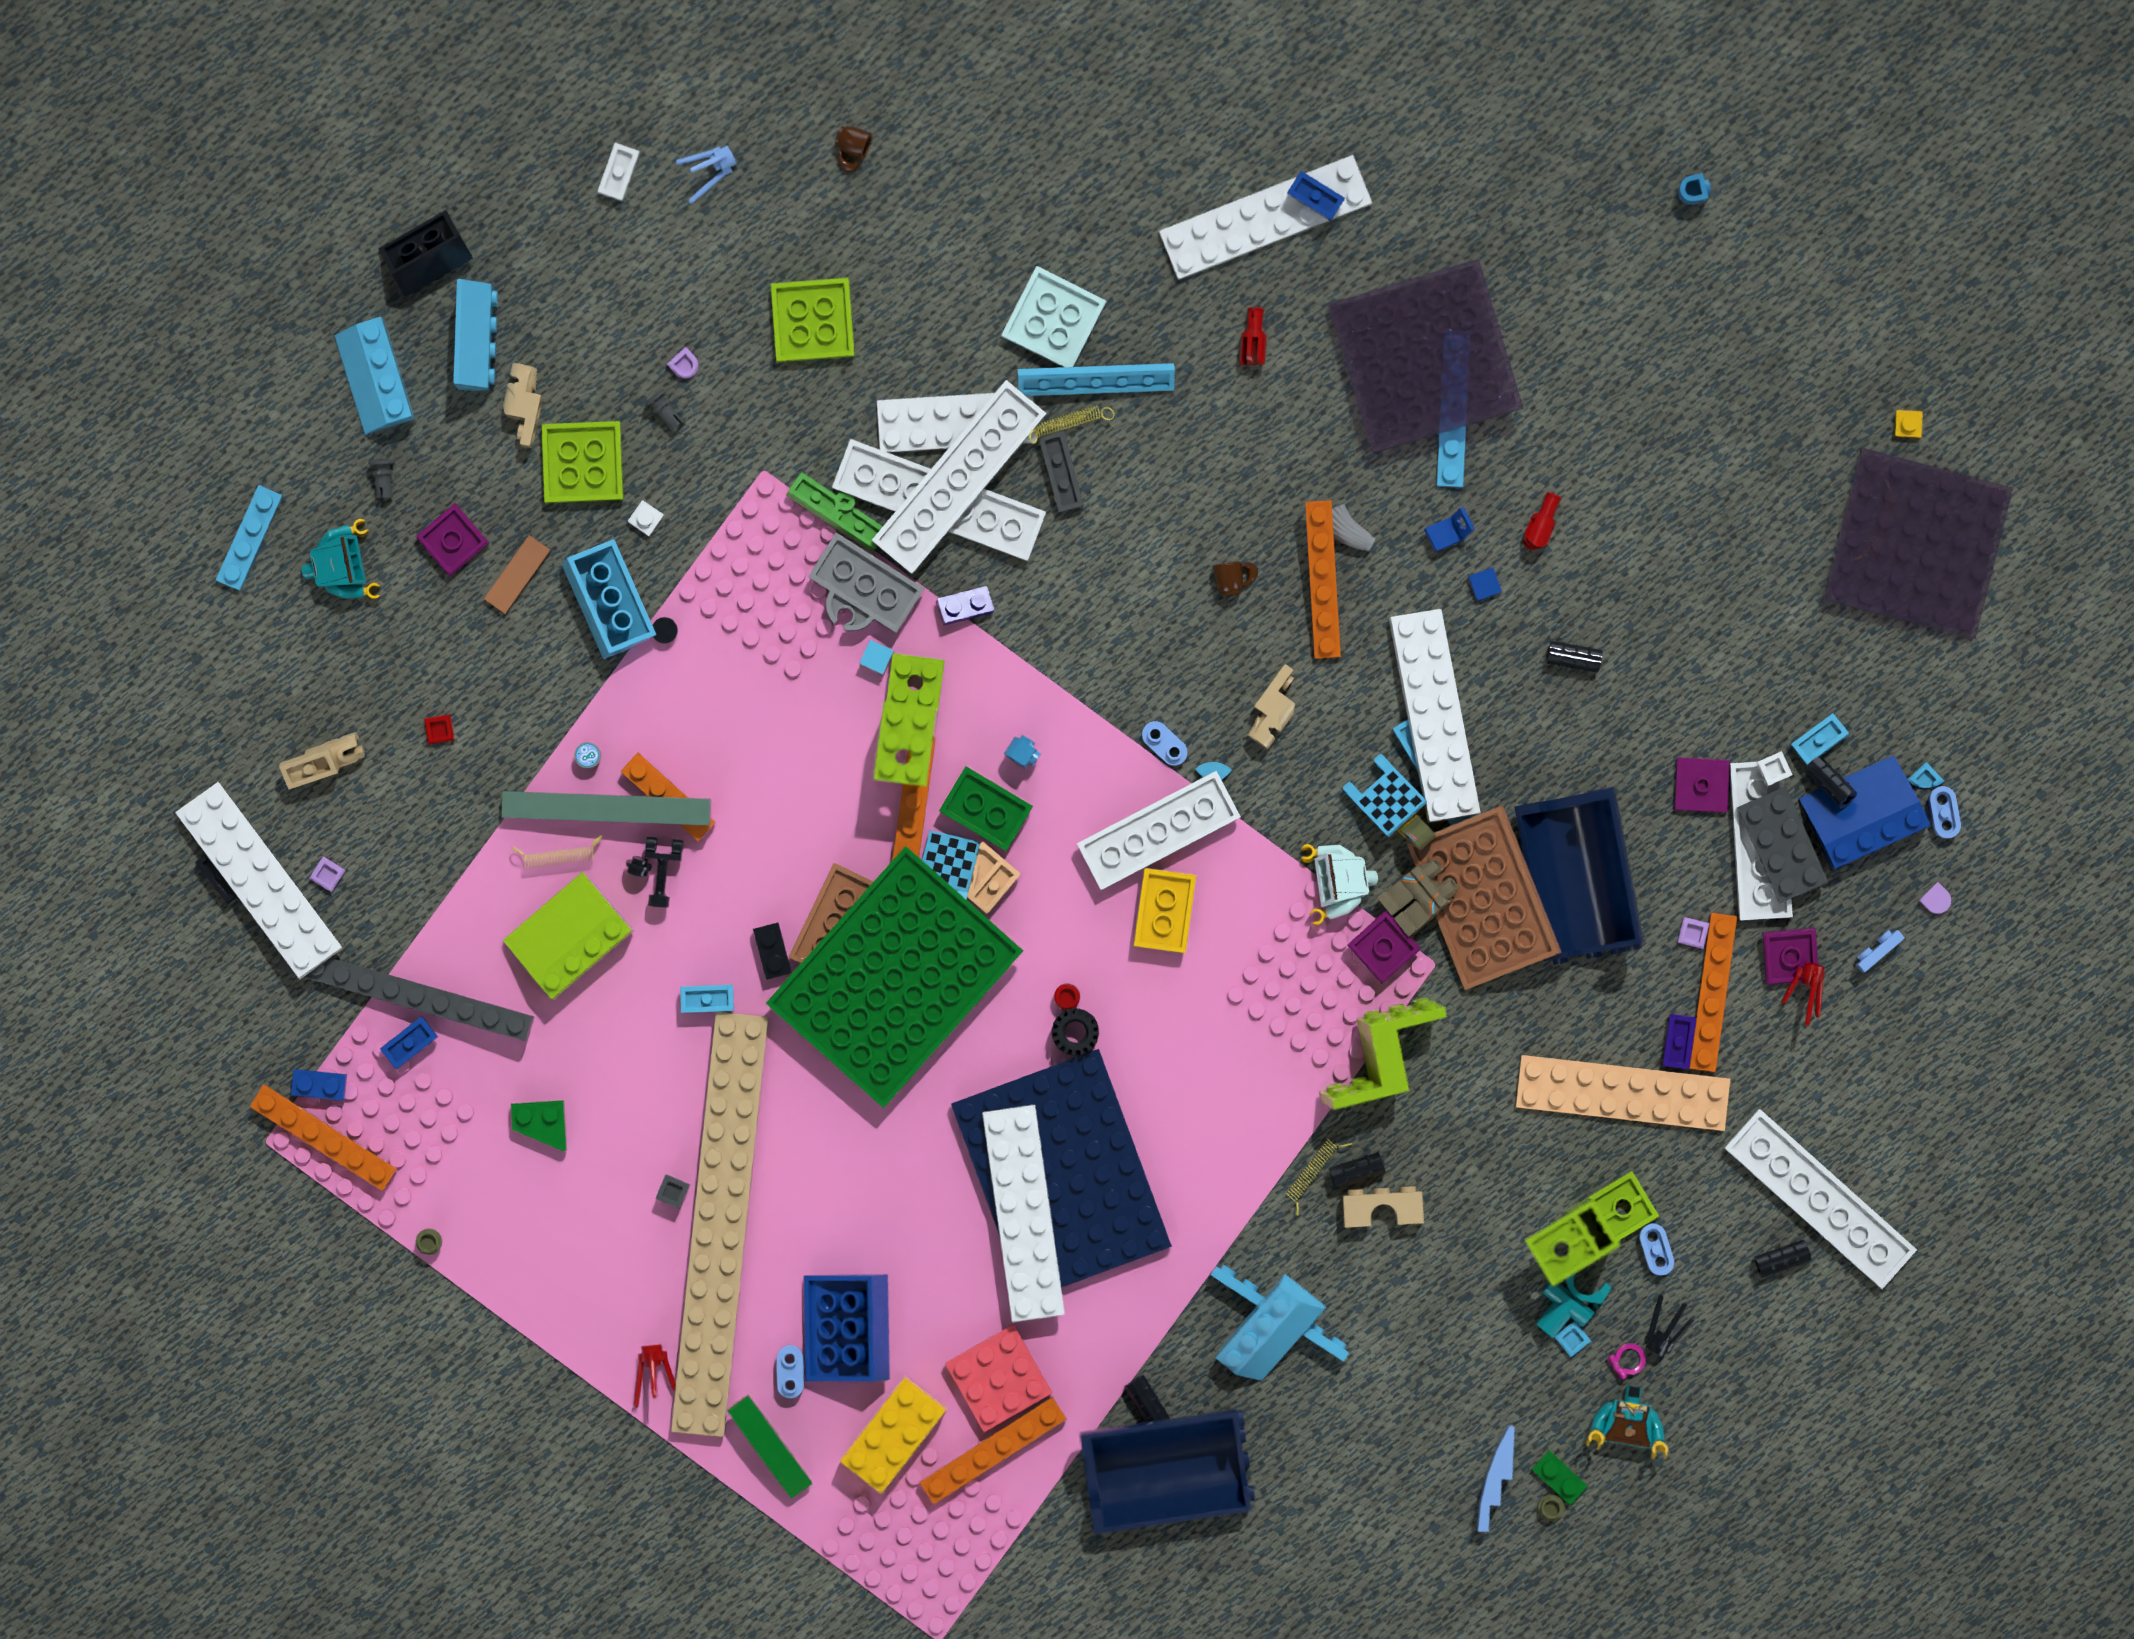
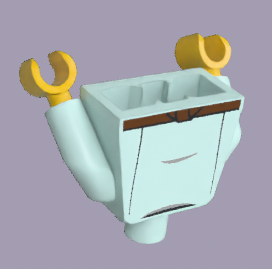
(1340, 879)

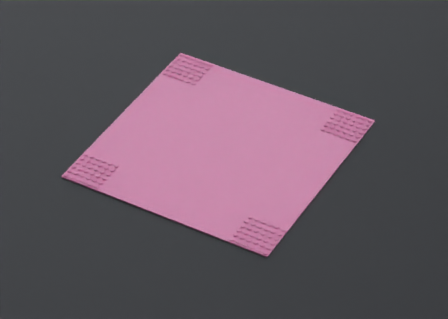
(781, 731)

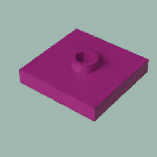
(452, 539)
(1701, 785)
(1383, 947)
(1786, 951)

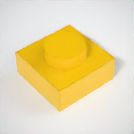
(1908, 424)

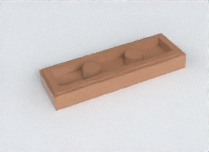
(517, 574)

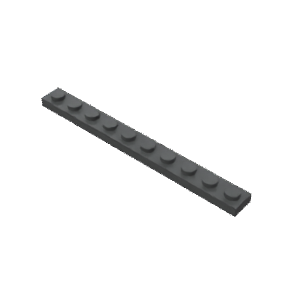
(420, 997)

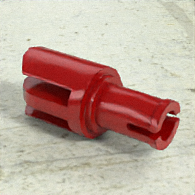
(1253, 339)
(1541, 523)

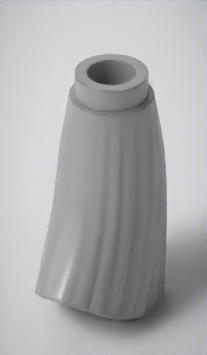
(1348, 531)

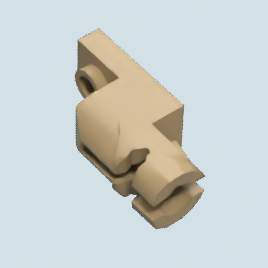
(522, 403)
(1275, 709)
(321, 761)

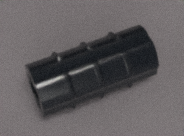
(1574, 656)
(1830, 782)
(1357, 1170)
(1782, 1258)
(1146, 1400)

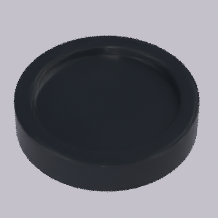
(665, 630)

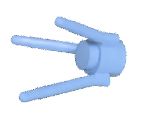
(720, 159)

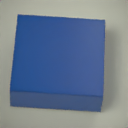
(1485, 584)

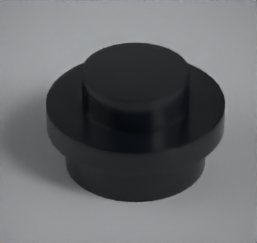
(638, 866)

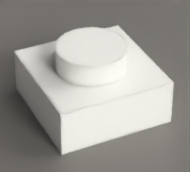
(645, 518)
(1774, 768)

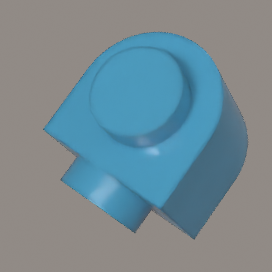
(1694, 189)
(1022, 751)

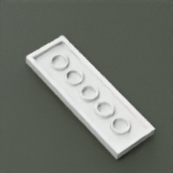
(928, 421)
(1158, 830)
(1754, 890)

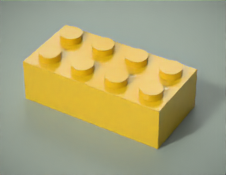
(893, 1434)

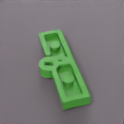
(835, 510)

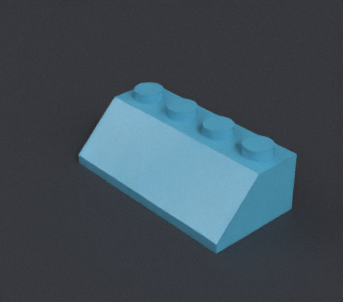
(474, 335)
(374, 375)
(608, 599)
(1270, 1330)

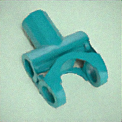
(1568, 1305)

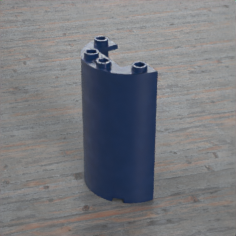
(1582, 873)
(1167, 1471)

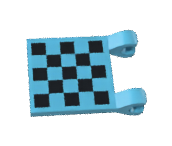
(1389, 799)
(952, 859)

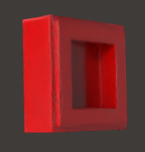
(439, 729)

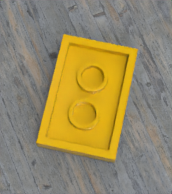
(1165, 910)

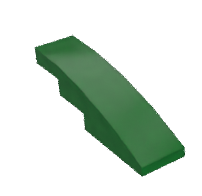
(769, 1446)

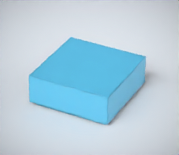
(876, 657)
(1572, 1338)

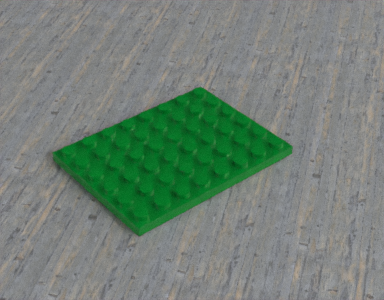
(894, 977)

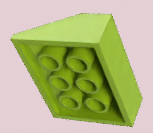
(568, 936)

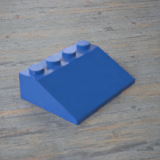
(1878, 816)
(846, 1328)

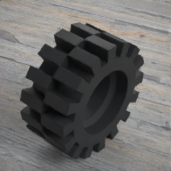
(1060, 1025)

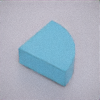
(1210, 767)
(1925, 777)

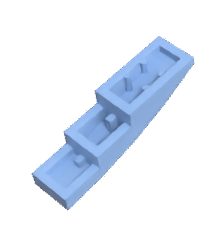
(1499, 1468)

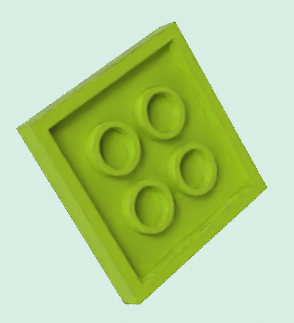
(812, 320)
(582, 462)

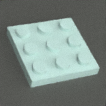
(1053, 318)

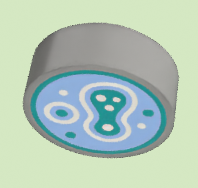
(587, 755)

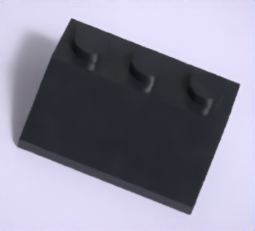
(425, 253)

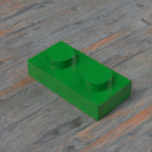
(1559, 1477)

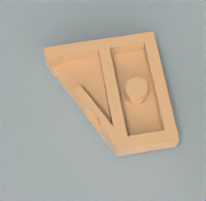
(990, 878)

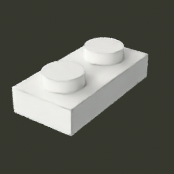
(618, 172)

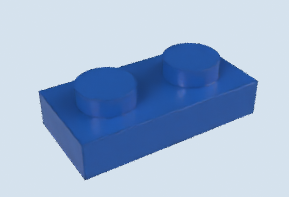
(1315, 196)
(409, 1042)
(319, 1084)

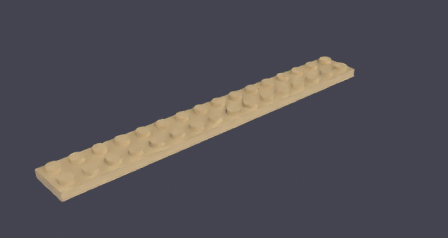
(719, 1224)

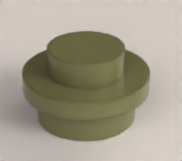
(428, 1241)
(1551, 1507)

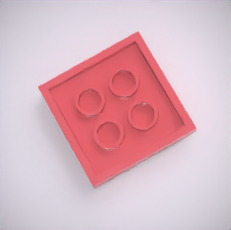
(998, 1378)

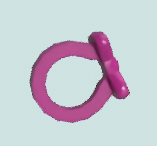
(1614, 1359)

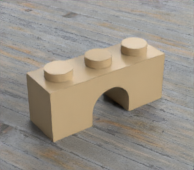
(1359, 1206)

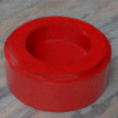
(1067, 996)

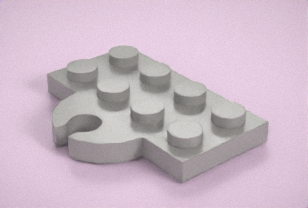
(863, 586)

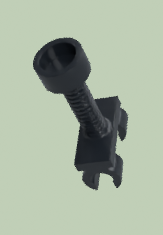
(659, 897)

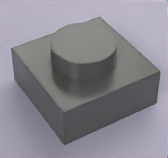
(672, 1191)

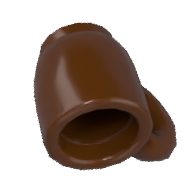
(854, 143)
(1230, 577)

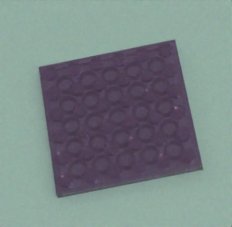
(1425, 356)
(1918, 543)

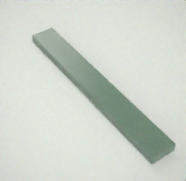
(606, 808)

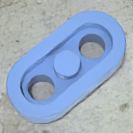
(1164, 743)
(1945, 812)
(1656, 1249)
(791, 1371)

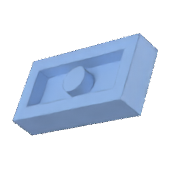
(1870, 957)

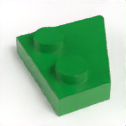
(541, 1121)

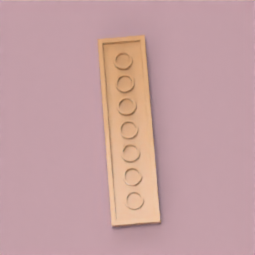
(1622, 1092)

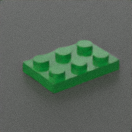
(986, 808)

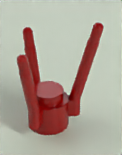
(1812, 975)
(652, 1357)

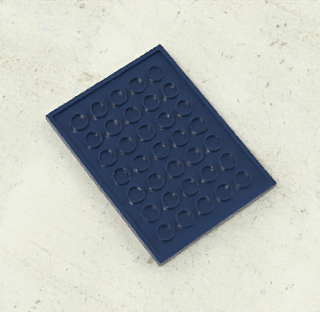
(1091, 1166)

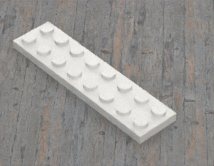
(1258, 220)
(959, 477)
(891, 479)
(1434, 715)
(259, 880)
(1820, 1198)
(1023, 1213)

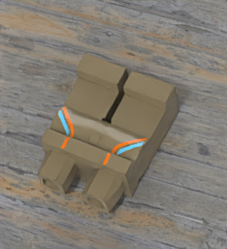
(1426, 891)

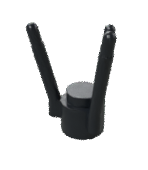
(1661, 1341)

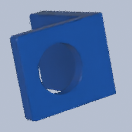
(1449, 530)

